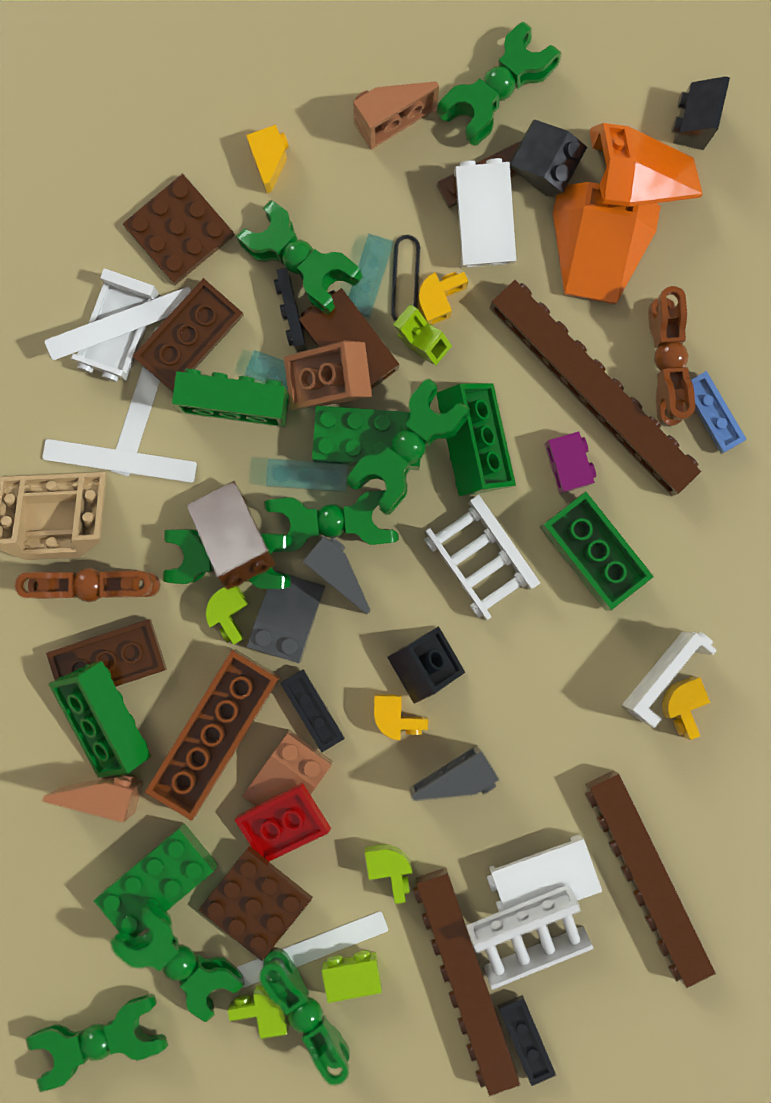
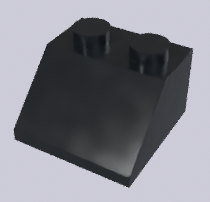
(700, 112)
(547, 157)
(426, 665)

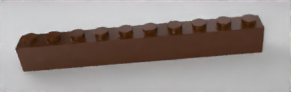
(594, 388)

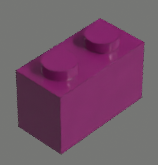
(570, 462)

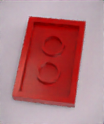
(283, 823)

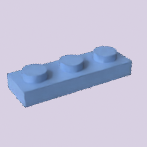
(716, 414)

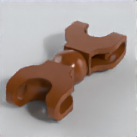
(671, 357)
(87, 584)

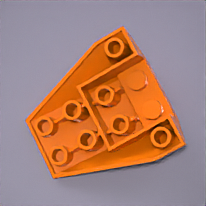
(642, 168)
(599, 241)

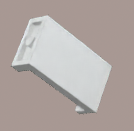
(485, 213)
(115, 355)
(663, 672)
(544, 873)

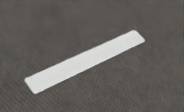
(114, 325)
(138, 413)
(119, 460)
(322, 945)

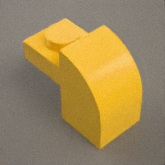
(433, 294)
(679, 702)
(389, 719)

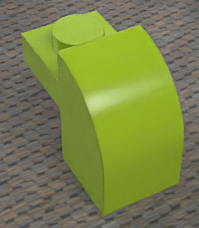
(420, 336)
(222, 608)
(391, 862)
(269, 1016)

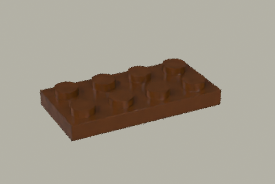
(188, 333)
(126, 652)

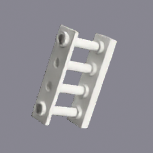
(508, 555)
(523, 919)

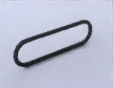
(395, 272)

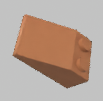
(392, 109)
(328, 375)
(287, 767)
(106, 797)

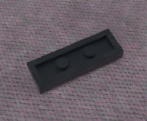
(289, 310)
(312, 710)
(527, 1040)

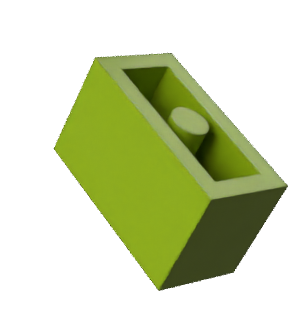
(351, 976)

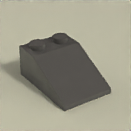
(333, 566)
(286, 619)
(460, 777)

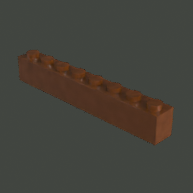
(650, 879)
(467, 981)

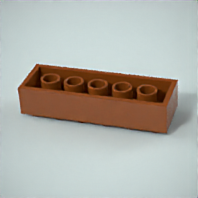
(212, 734)

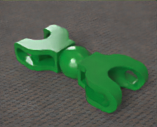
(483, 97)
(299, 257)
(408, 446)
(332, 520)
(197, 562)
(161, 951)
(305, 1016)
(96, 1042)

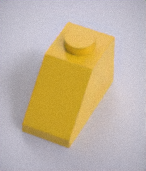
(269, 154)

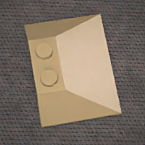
(51, 514)

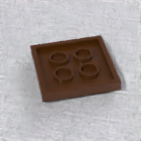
(178, 229)
(255, 903)

